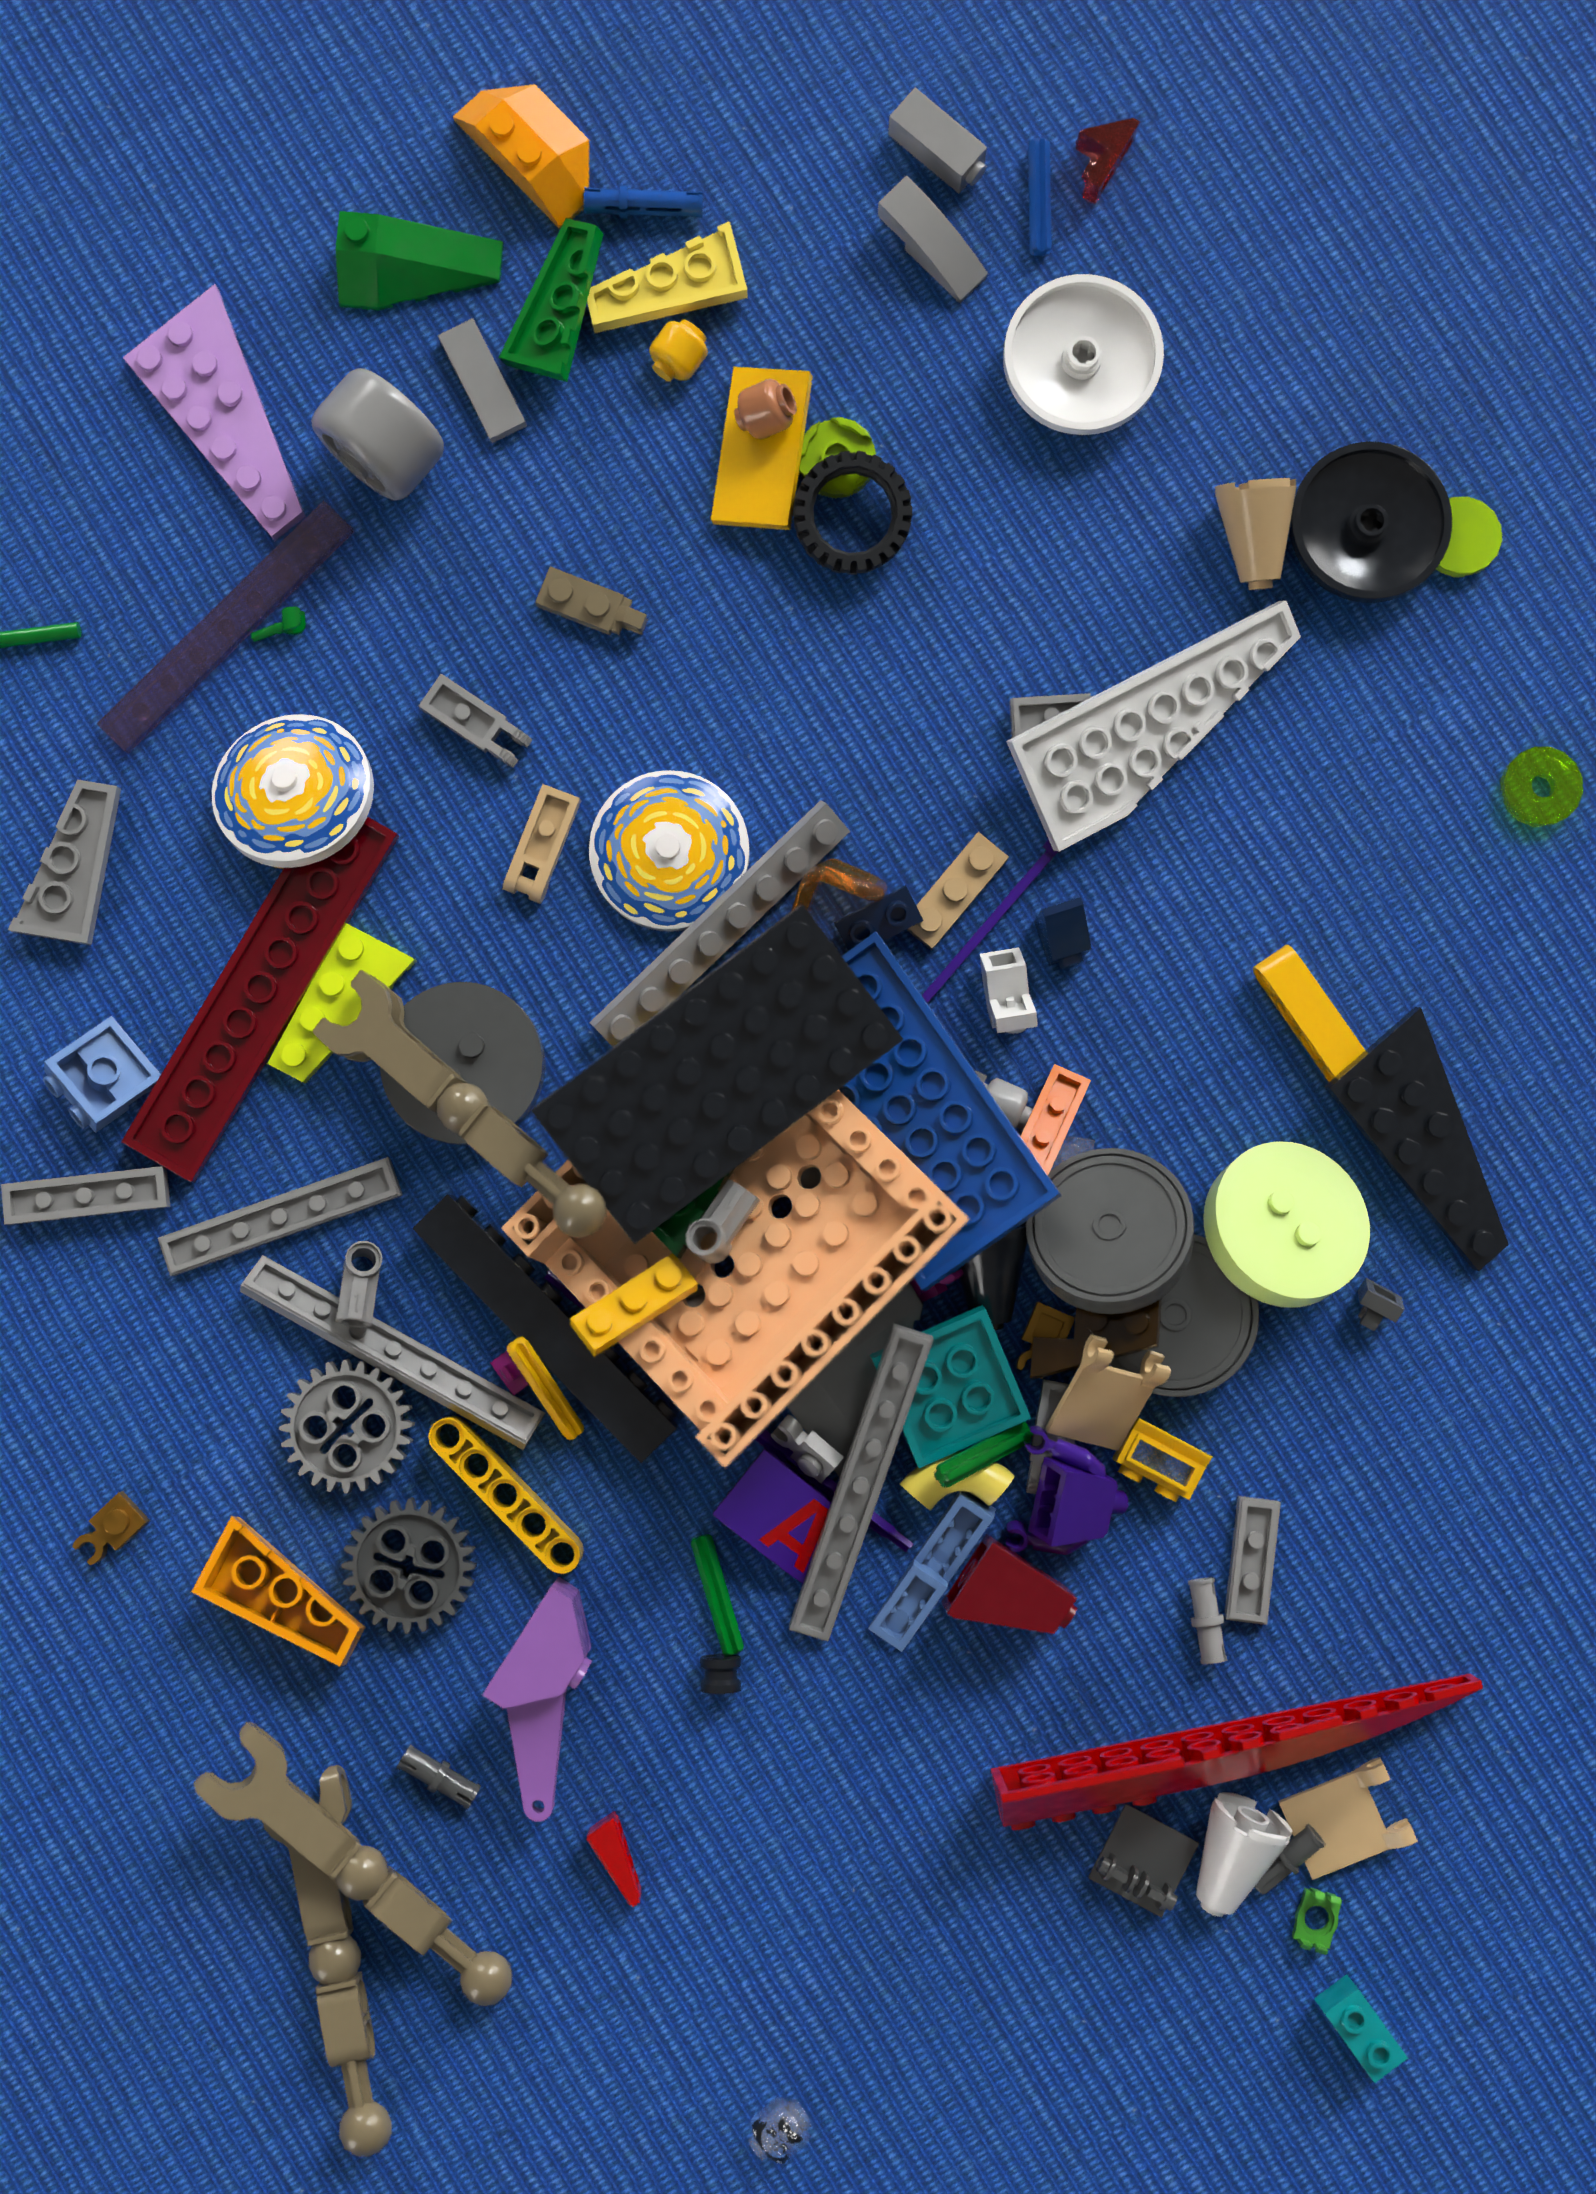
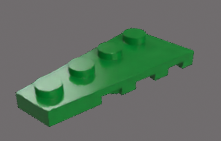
(553, 313)

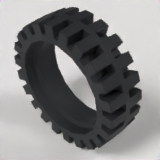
(884, 476)

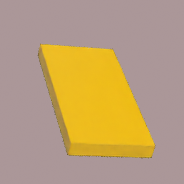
(760, 475)

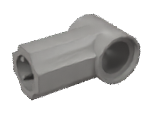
(725, 1218)
(359, 1287)

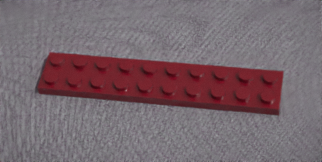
(253, 1003)

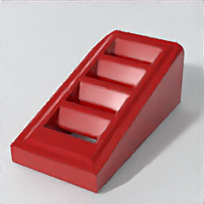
(611, 1847)

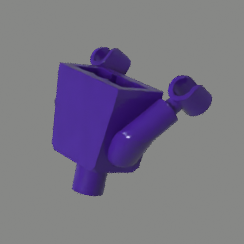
(1070, 1502)

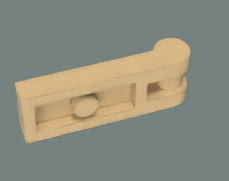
(542, 842)

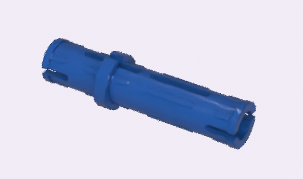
(642, 202)

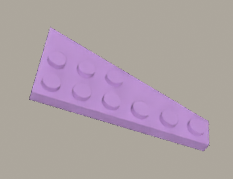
(209, 392)

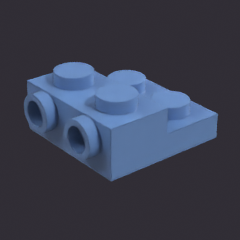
(100, 1075)

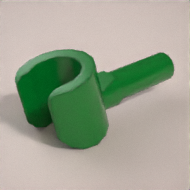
(292, 623)

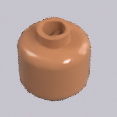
(765, 408)

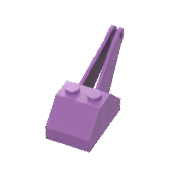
(534, 1690)

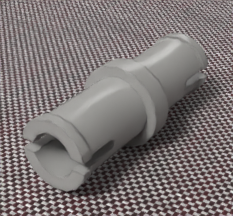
(1207, 1620)

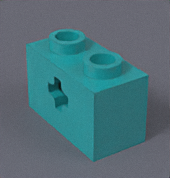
(1361, 2028)

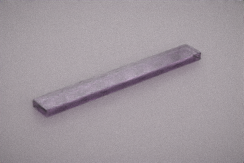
(225, 627)

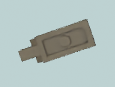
(588, 604)

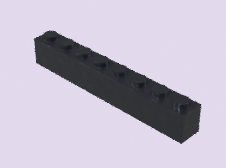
(535, 1313)

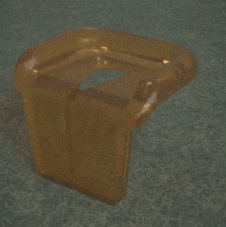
(842, 877)

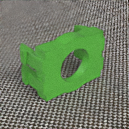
(1322, 1937)

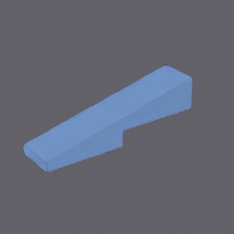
(932, 1569)

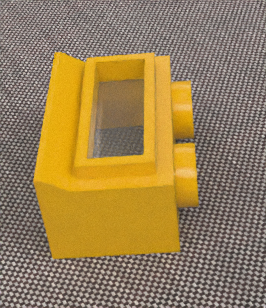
(1162, 1459)

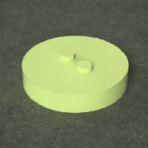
(1286, 1224)

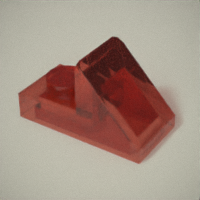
(1106, 148)

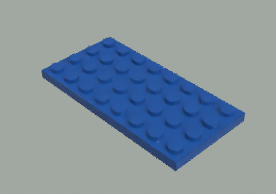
(943, 1118)

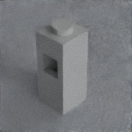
(938, 141)

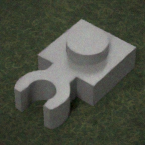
(810, 1451)

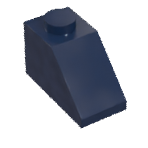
(1064, 933)

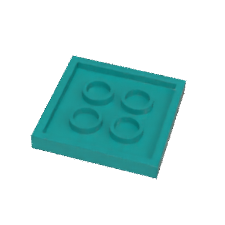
(962, 1391)

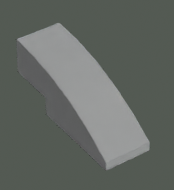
(931, 239)

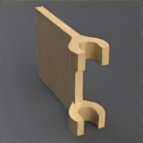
(1104, 1399)
(1346, 1819)

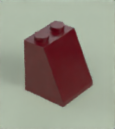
(1008, 1592)

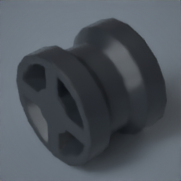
(720, 1674)

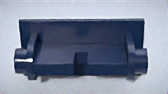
(886, 917)

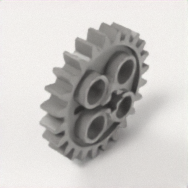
(372, 1451)

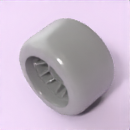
(378, 434)

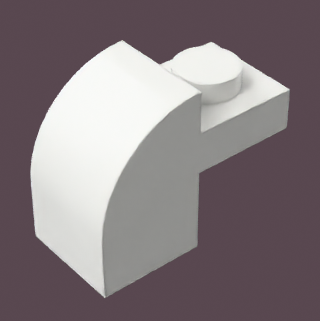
(1007, 991)

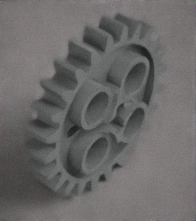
(400, 1602)

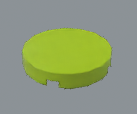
(830, 439)
(1473, 540)

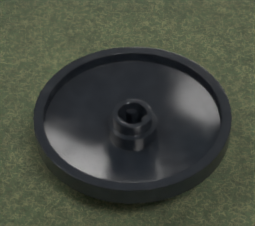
(1370, 522)

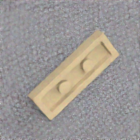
(957, 889)

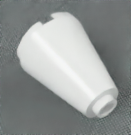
(1237, 1851)

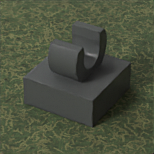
(1378, 1303)

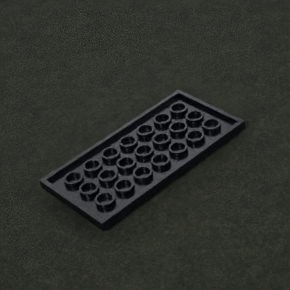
(717, 1074)

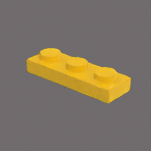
(633, 1304)

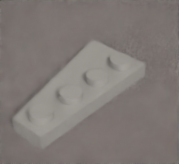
(72, 873)

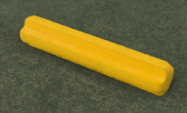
(545, 1388)

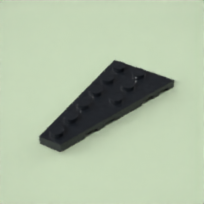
(1412, 1120)

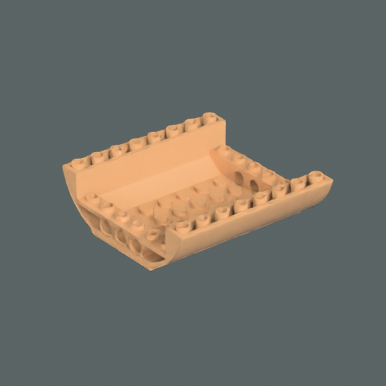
(796, 1280)

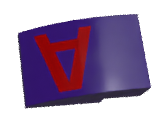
(776, 1513)

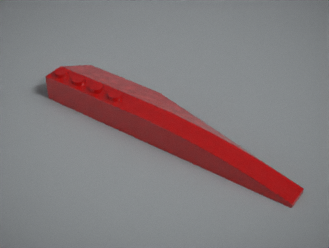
(1208, 1754)

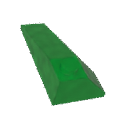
(402, 260)

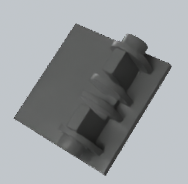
(1144, 1860)

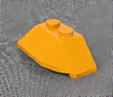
(532, 146)

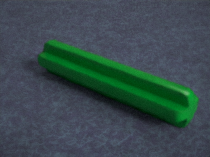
(982, 1454)
(717, 1594)

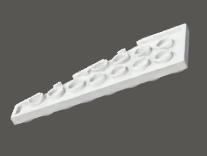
(1116, 746)

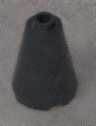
(995, 1276)

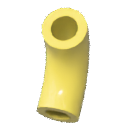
(985, 1484)

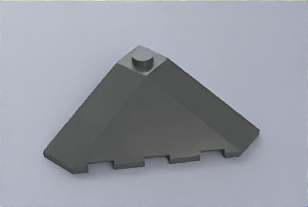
(838, 1394)

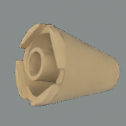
(1257, 527)

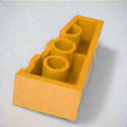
(270, 1591)

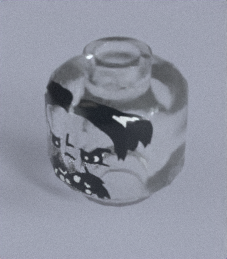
(779, 2130)

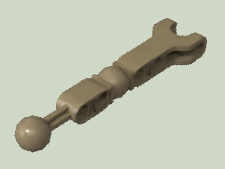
(460, 1106)
(357, 1869)
(341, 1990)

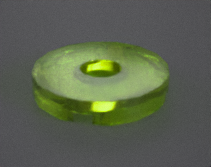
(1562, 776)

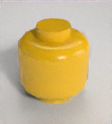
(678, 350)

